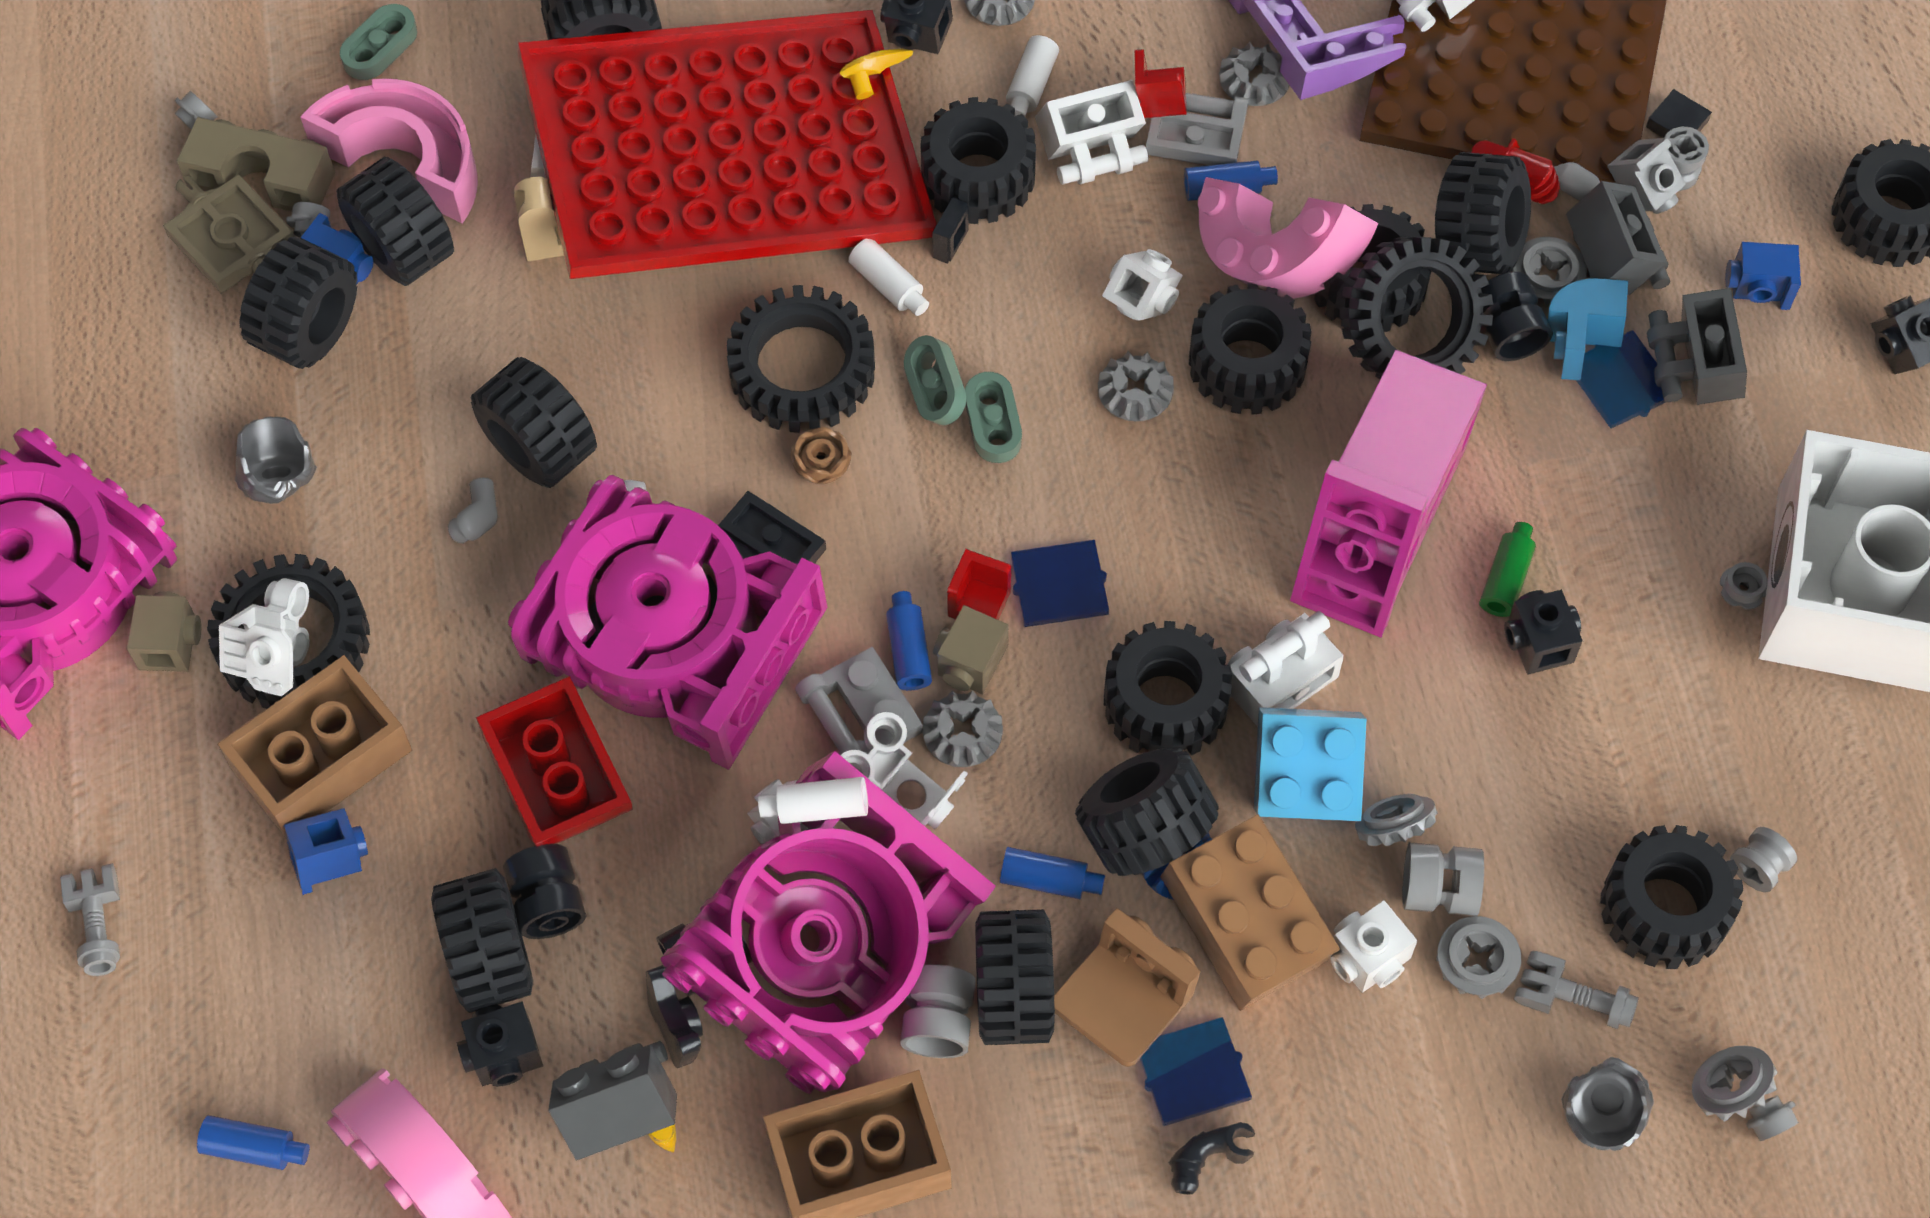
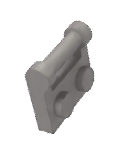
(1197, 136)
(867, 692)

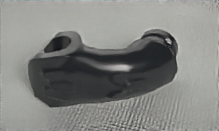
(1190, 1158)

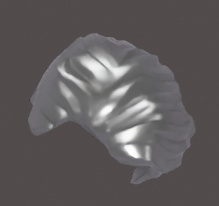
(272, 460)
(1608, 1105)

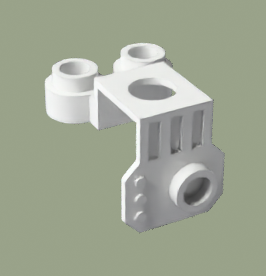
(270, 640)
(889, 767)

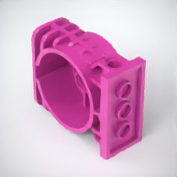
(87, 607)
(704, 683)
(880, 868)

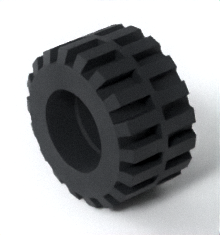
(598, 17)
(979, 130)
(1485, 209)
(395, 221)
(1873, 223)
(1404, 292)
(298, 302)
(1253, 317)
(534, 422)
(1173, 654)
(1147, 811)
(1695, 867)
(481, 940)
(1014, 977)

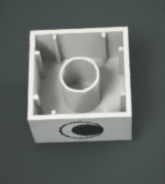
(1851, 562)

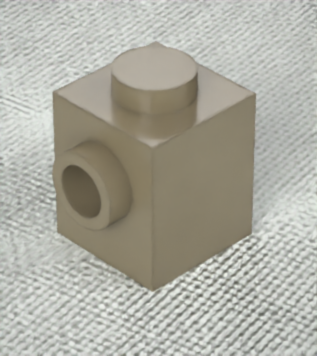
(163, 632)
(971, 650)

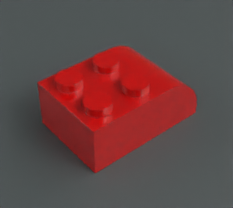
(553, 763)

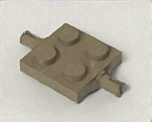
(225, 230)

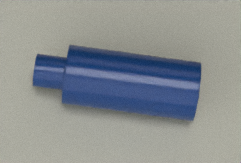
(1245, 173)
(908, 643)
(1049, 874)
(250, 1143)

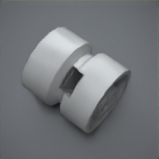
(1425, 873)
(937, 1017)

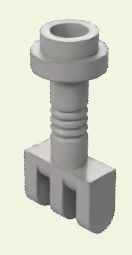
(98, 954)
(1552, 985)

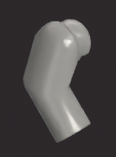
(1576, 180)
(478, 516)

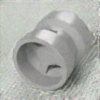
(1688, 152)

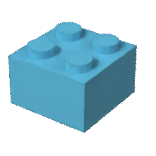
(1310, 764)

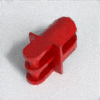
(1540, 170)

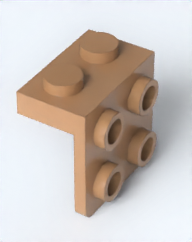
(1127, 989)

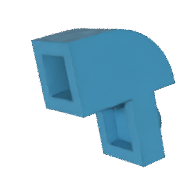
(1584, 315)

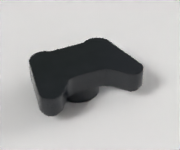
(676, 1018)

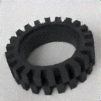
(1383, 268)
(801, 311)
(324, 586)

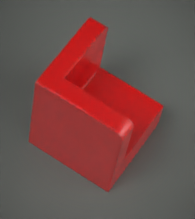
(1159, 90)
(980, 585)

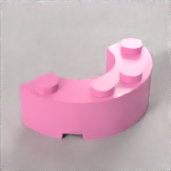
(405, 119)
(1294, 260)
(413, 1151)

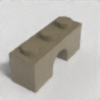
(222, 150)

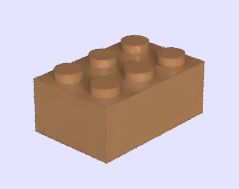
(316, 745)
(1249, 912)
(859, 1150)

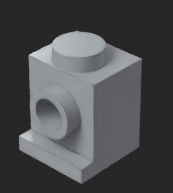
(1651, 171)

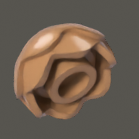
(816, 443)

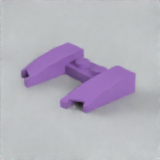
(1322, 61)

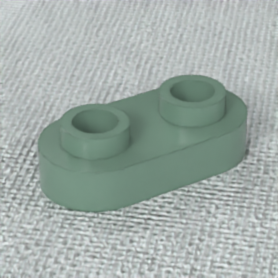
(375, 42)
(938, 388)
(993, 420)

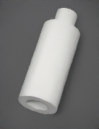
(1032, 74)
(888, 277)
(816, 801)

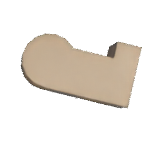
(537, 219)

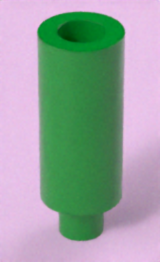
(1508, 570)

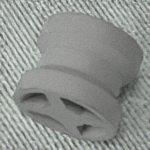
(1764, 859)

